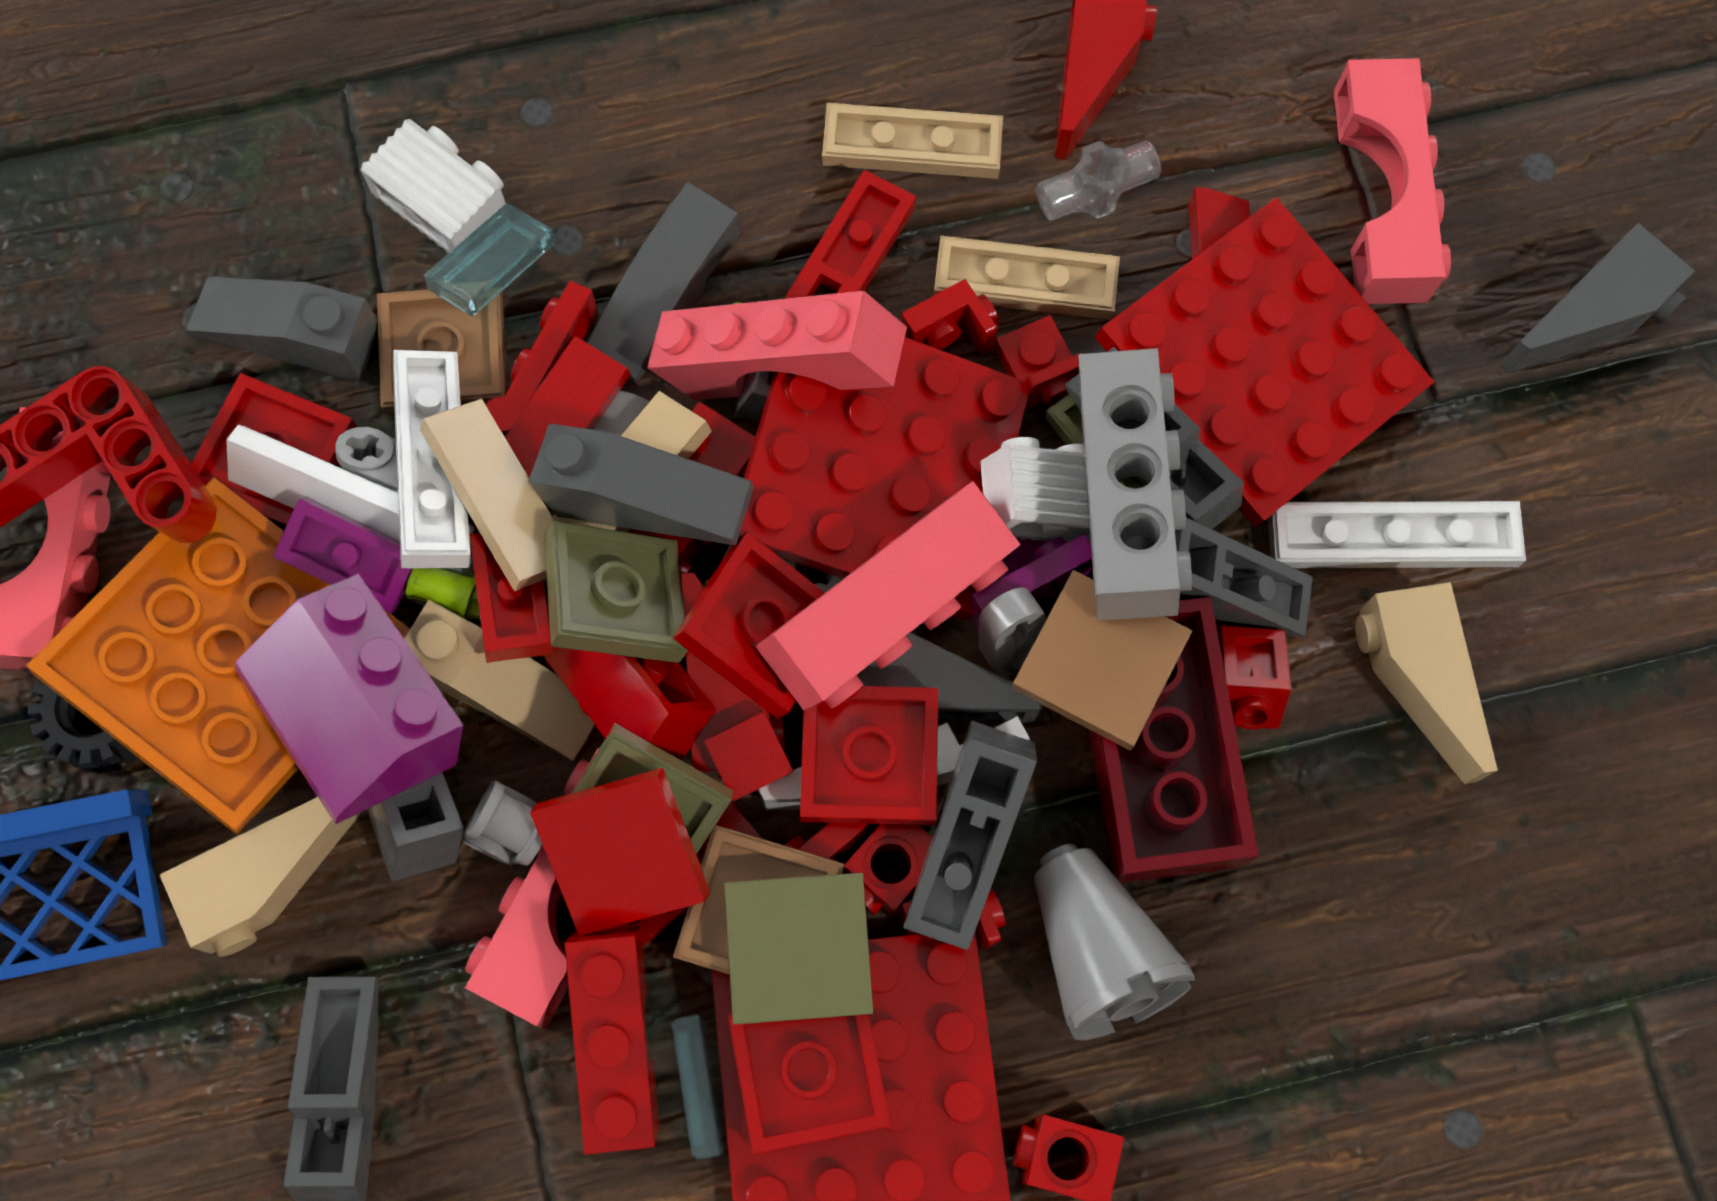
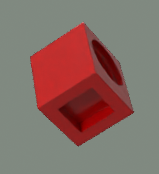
(906, 840)
(1099, 1158)

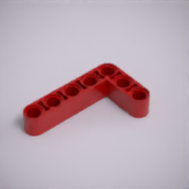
(95, 437)

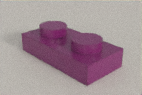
(341, 547)

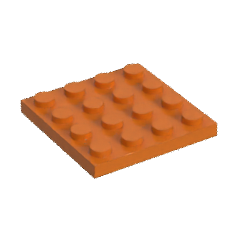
(161, 652)

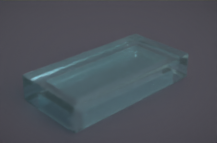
(489, 259)
(697, 1087)

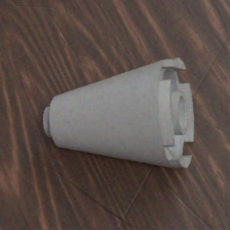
(1103, 946)

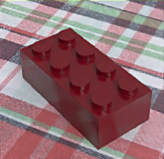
(1181, 790)

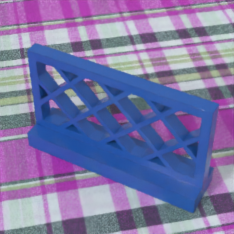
(70, 823)

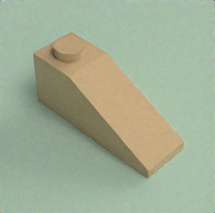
(1426, 666)
(509, 691)
(250, 878)

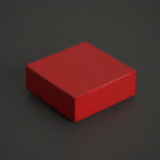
(748, 755)

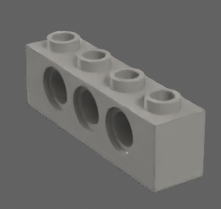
(1126, 579)

